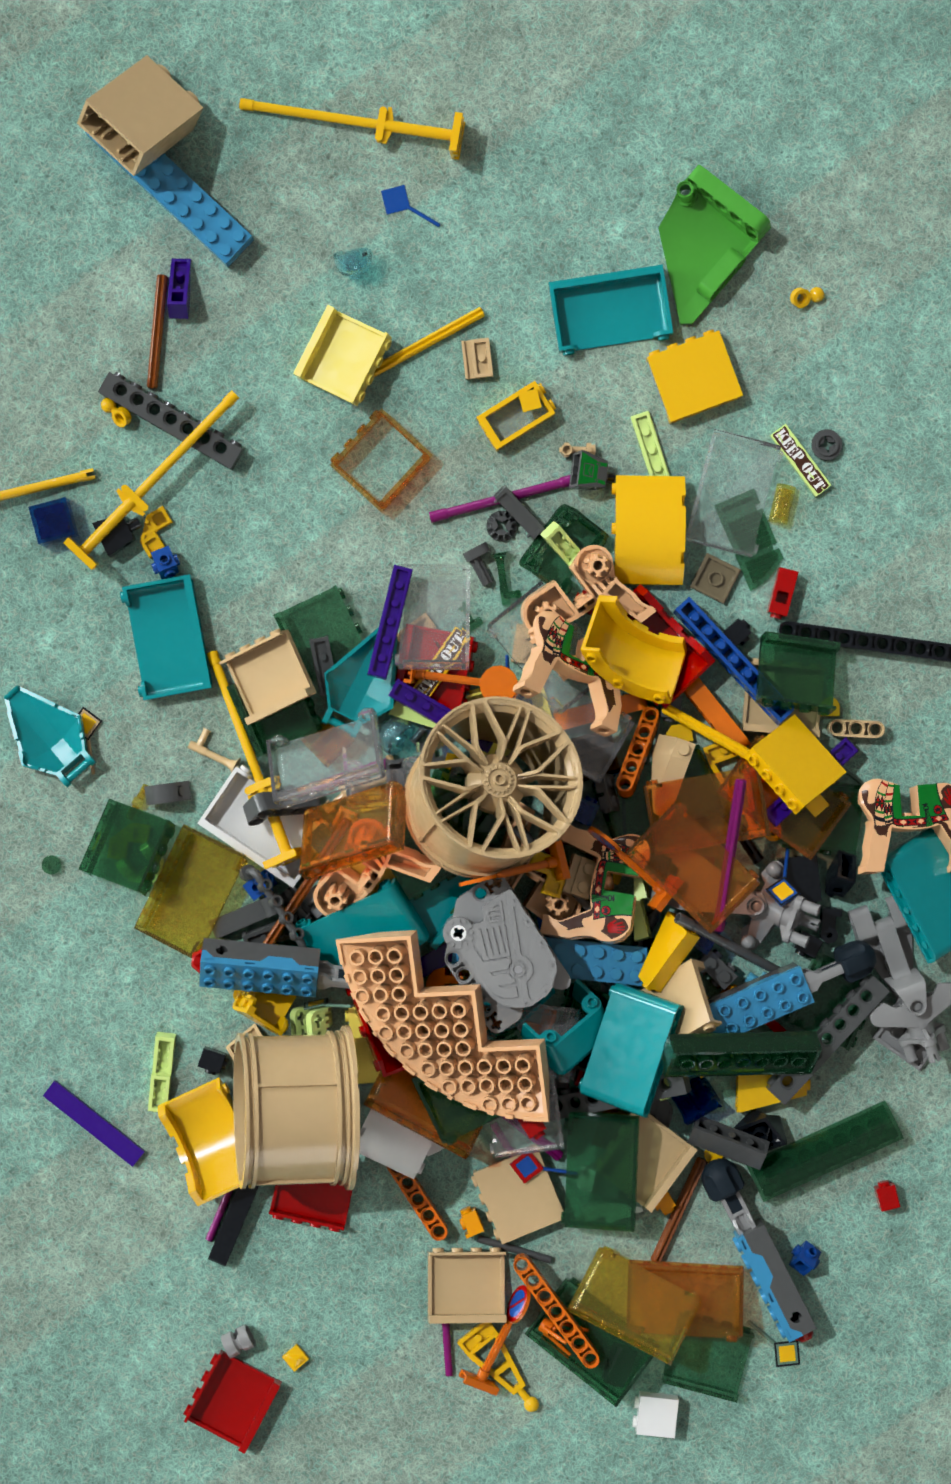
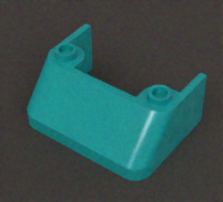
(571, 1048)

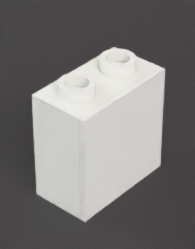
(656, 1414)

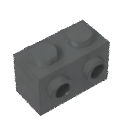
(721, 973)

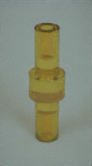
(138, 801)

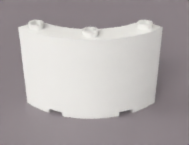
(393, 1145)

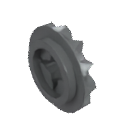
(821, 452)
(501, 535)

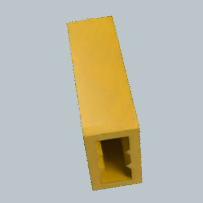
(666, 953)
(753, 1094)

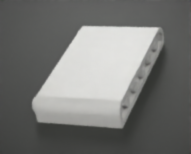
(228, 822)

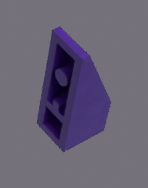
(179, 289)

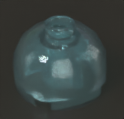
(353, 262)
(394, 733)

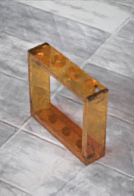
(363, 430)

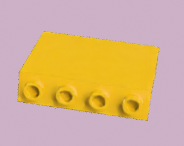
(694, 376)
(794, 764)

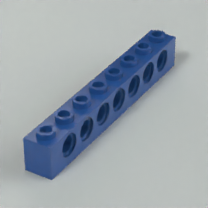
(725, 653)

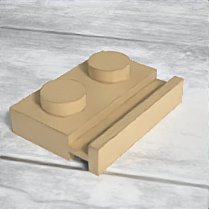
(477, 358)
(581, 875)

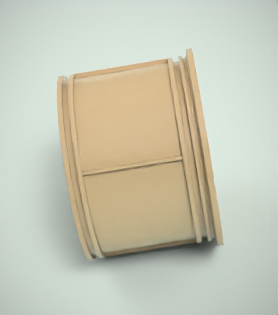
(494, 784)
(296, 1109)

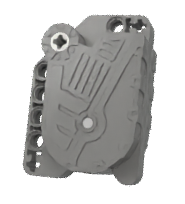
(502, 952)

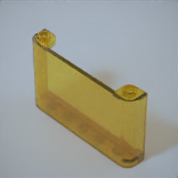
(190, 891)
(635, 1305)

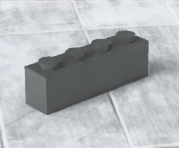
(729, 1142)

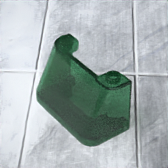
(545, 563)

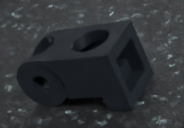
(828, 923)

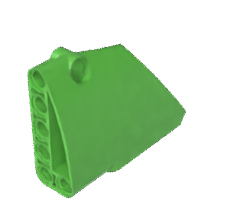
(707, 240)

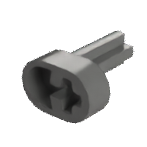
(474, 557)

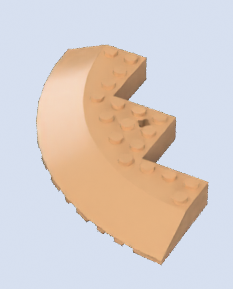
(435, 1034)

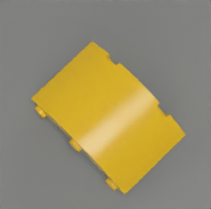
(649, 529)
(630, 654)
(205, 1137)

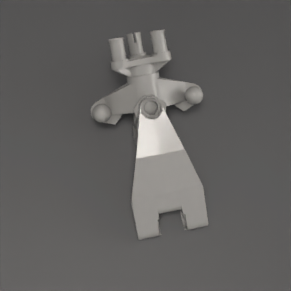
(767, 913)
(894, 963)

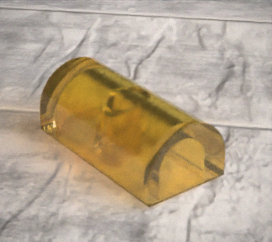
(781, 504)

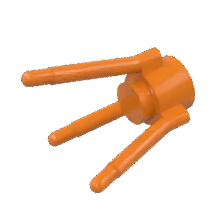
(549, 1330)

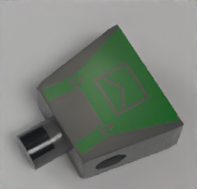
(589, 472)

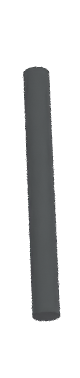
(514, 1249)

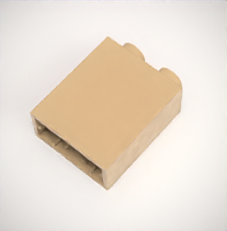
(140, 115)

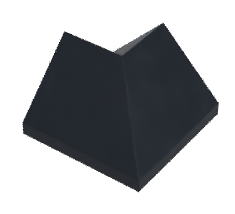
(765, 1127)

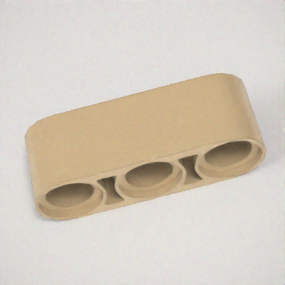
(864, 732)

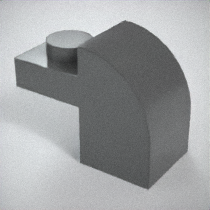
(167, 793)

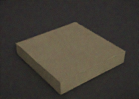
(715, 578)

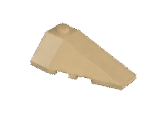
(670, 758)

